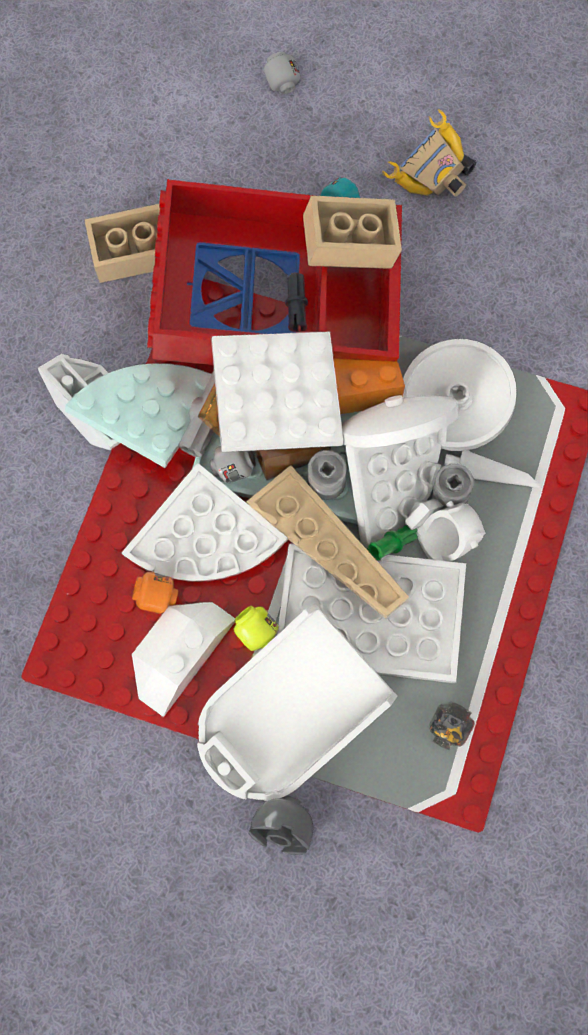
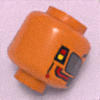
(154, 592)

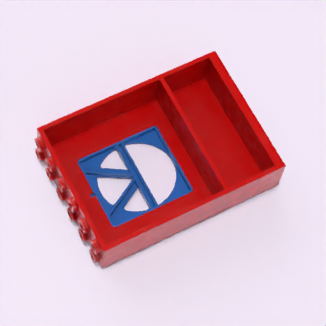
(215, 222)

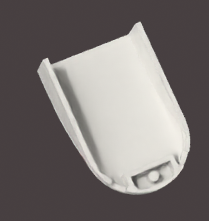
(289, 710)

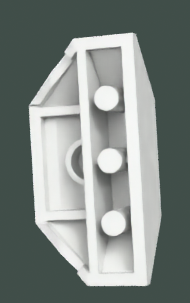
(66, 378)
(176, 651)

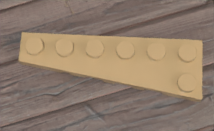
(320, 534)

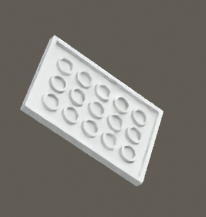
(414, 640)

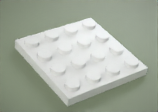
(276, 391)

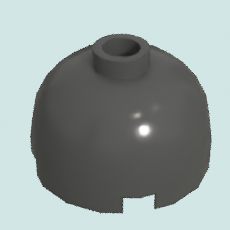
(283, 824)

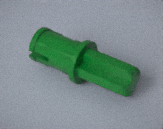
(392, 542)

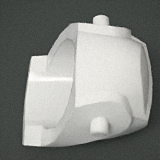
(450, 532)

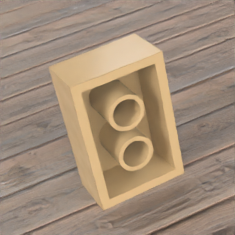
(351, 232)
(123, 242)

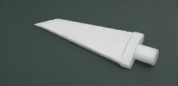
(490, 470)

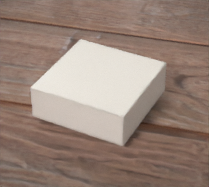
(422, 512)

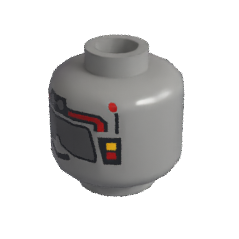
(282, 72)
(232, 465)

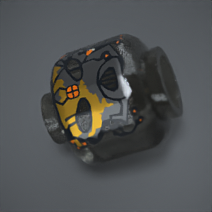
(451, 725)

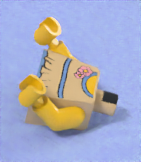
(433, 163)

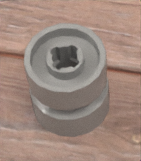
(327, 474)
(446, 487)

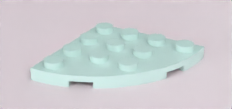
(142, 406)

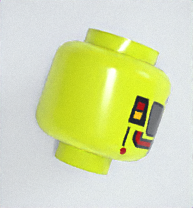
(255, 627)

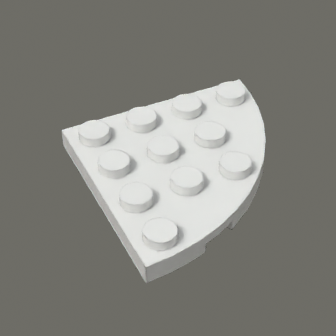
(392, 482)
(204, 533)

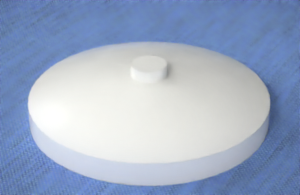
(475, 379)
(399, 420)

